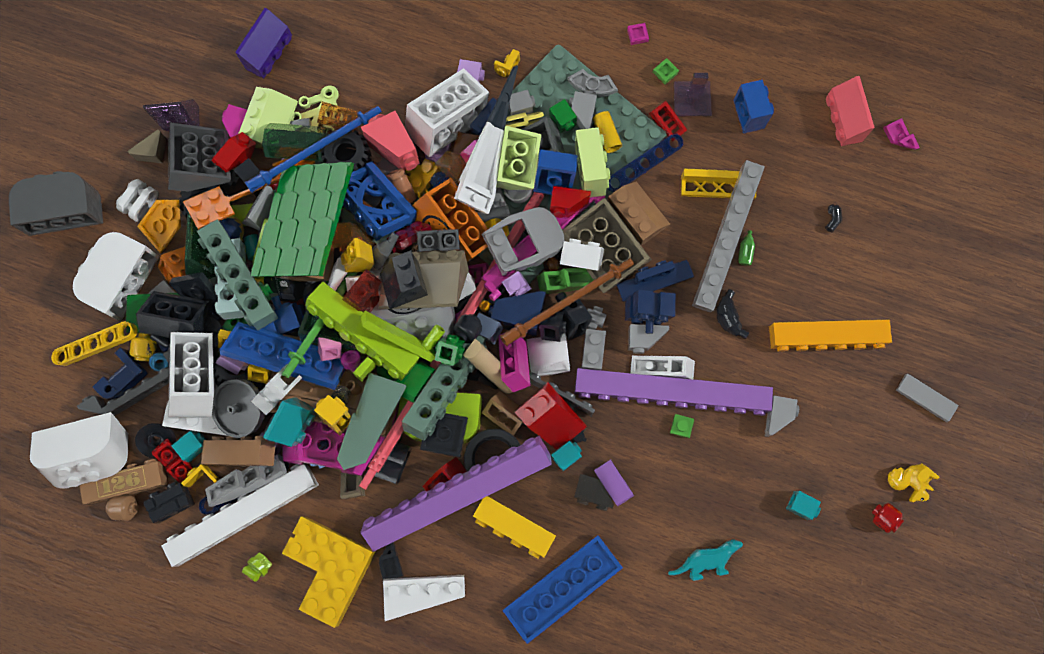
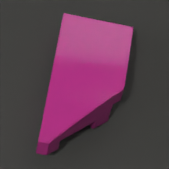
(899, 135)

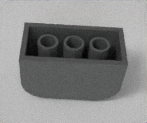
(54, 203)

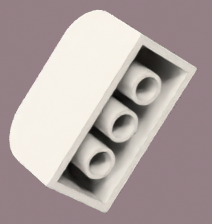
(111, 272)
(191, 375)
(80, 451)

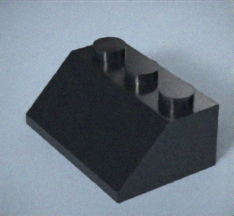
(172, 313)

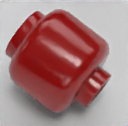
(887, 517)

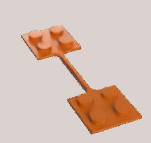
(215, 205)

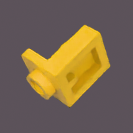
(510, 61)

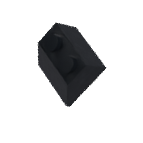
(403, 280)

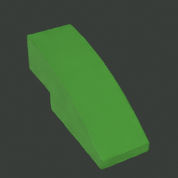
(564, 280)

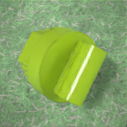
(257, 567)

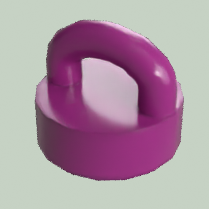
(351, 360)

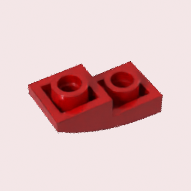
(171, 460)

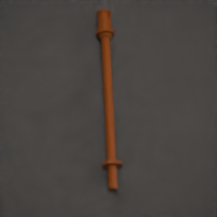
(520, 330)

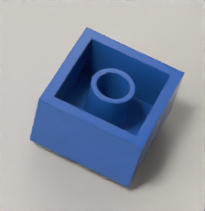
(753, 106)
(554, 170)

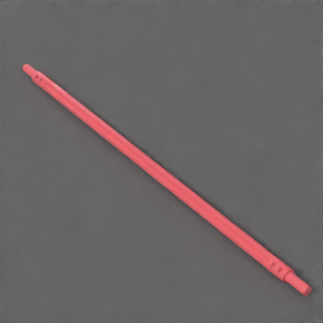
(470, 308)

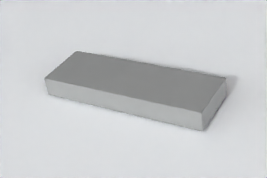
(927, 397)

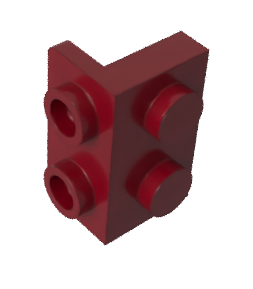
(408, 236)

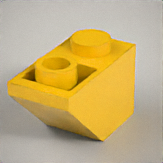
(357, 256)

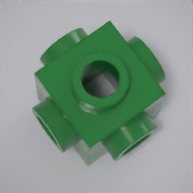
(445, 354)

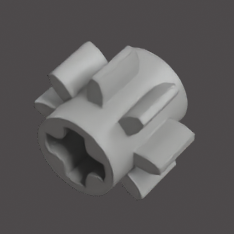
(597, 317)

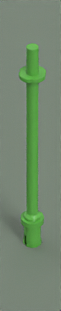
(297, 357)

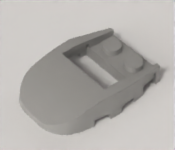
(543, 231)

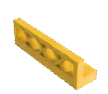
(708, 176)

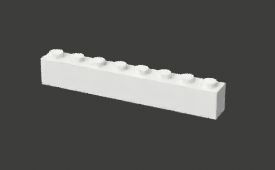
(239, 515)

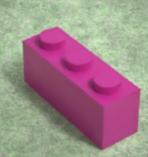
(514, 364)

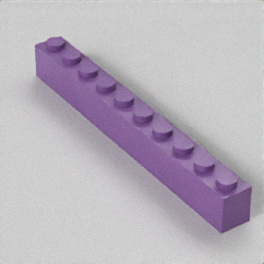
(673, 391)
(456, 493)

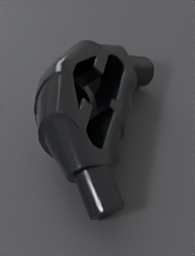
(728, 316)

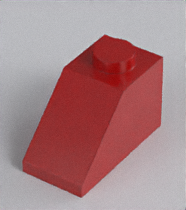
(234, 152)
(568, 201)
(445, 473)

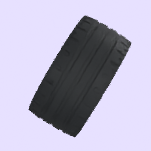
(483, 436)

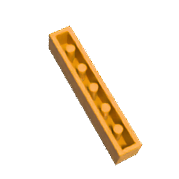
(830, 334)

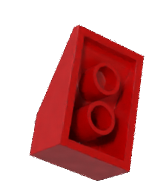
(550, 417)

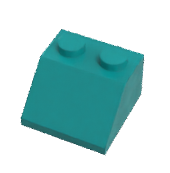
(290, 422)

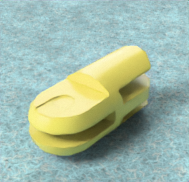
(524, 121)

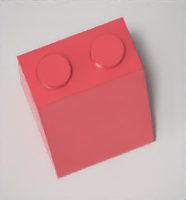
(391, 141)

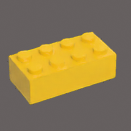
(513, 526)

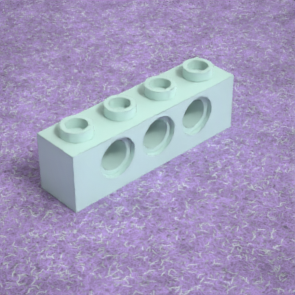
(227, 308)

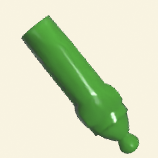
(747, 250)

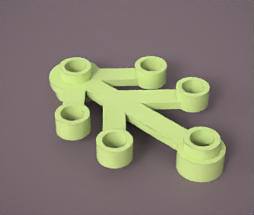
(314, 113)

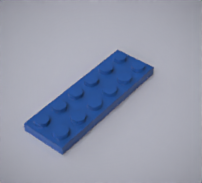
(272, 350)
(562, 589)

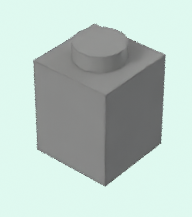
(521, 102)

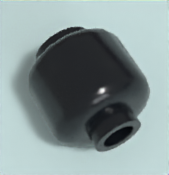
(467, 328)

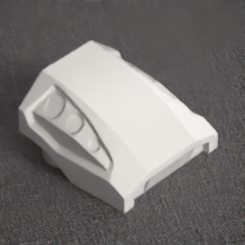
(548, 356)

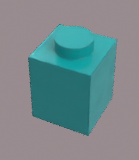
(189, 446)
(567, 455)
(804, 505)

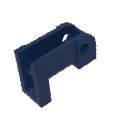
(123, 379)

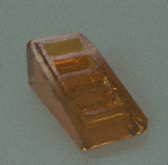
(322, 119)

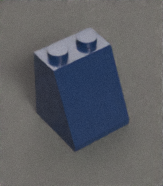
(518, 310)

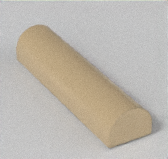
(486, 363)

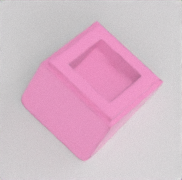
(329, 349)

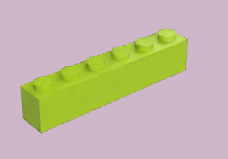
(347, 321)

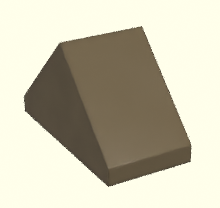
(150, 149)
(350, 486)

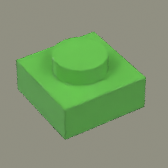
(665, 71)
(682, 426)

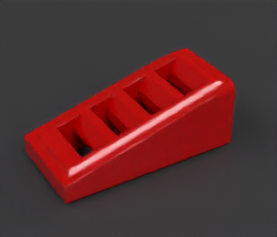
(673, 117)

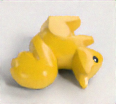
(917, 477)

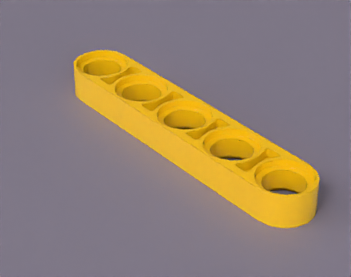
(102, 343)

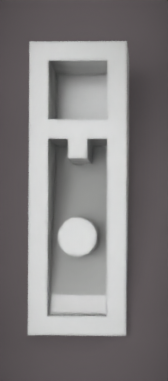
(663, 366)

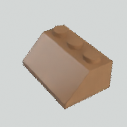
(638, 212)

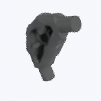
(382, 251)

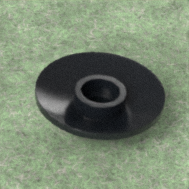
(145, 438)

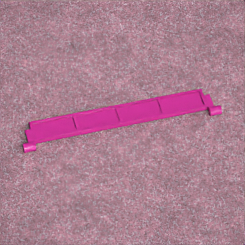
(522, 251)

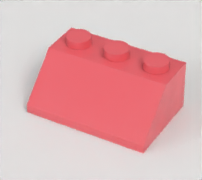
(850, 112)

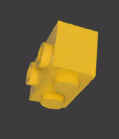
(333, 413)

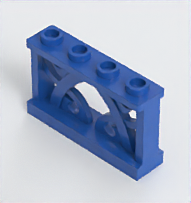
(367, 215)

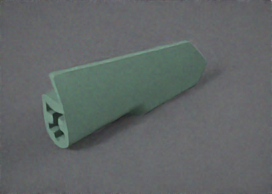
(367, 424)

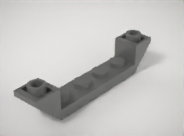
(131, 396)

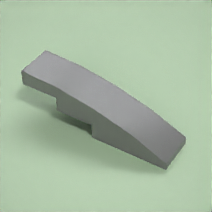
(244, 482)

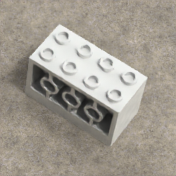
(444, 111)

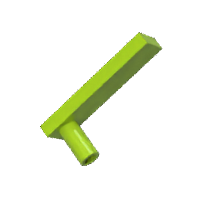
(422, 348)

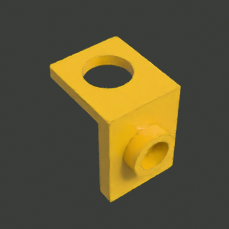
(195, 473)

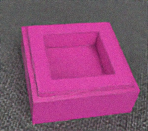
(638, 33)

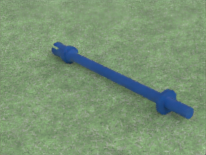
(266, 176)

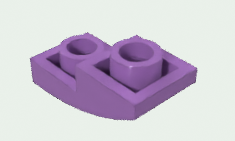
(614, 483)

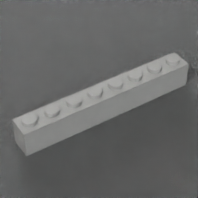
(728, 236)

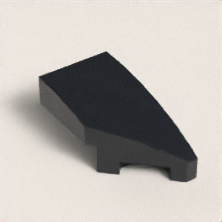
(390, 563)

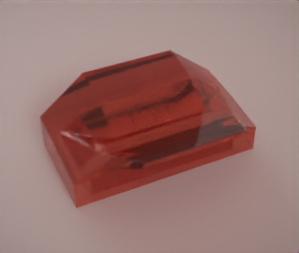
(364, 292)

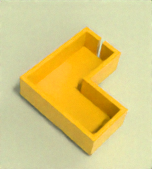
(338, 565)

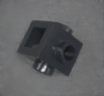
(553, 327)

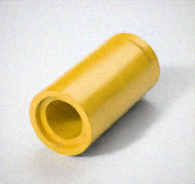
(607, 128)

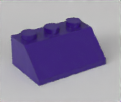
(263, 44)

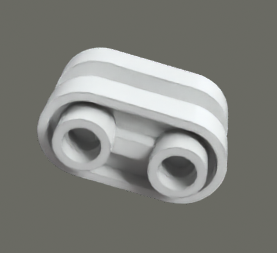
(136, 200)

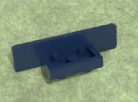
(656, 278)

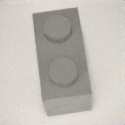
(593, 349)

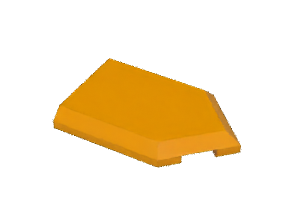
(161, 223)

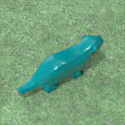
(709, 559)

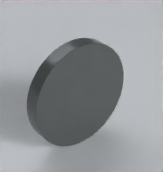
(234, 410)

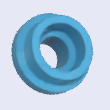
(158, 366)

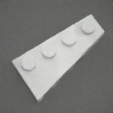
(419, 593)

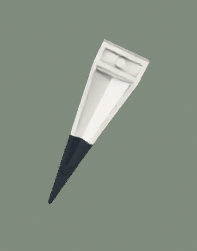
(480, 174)

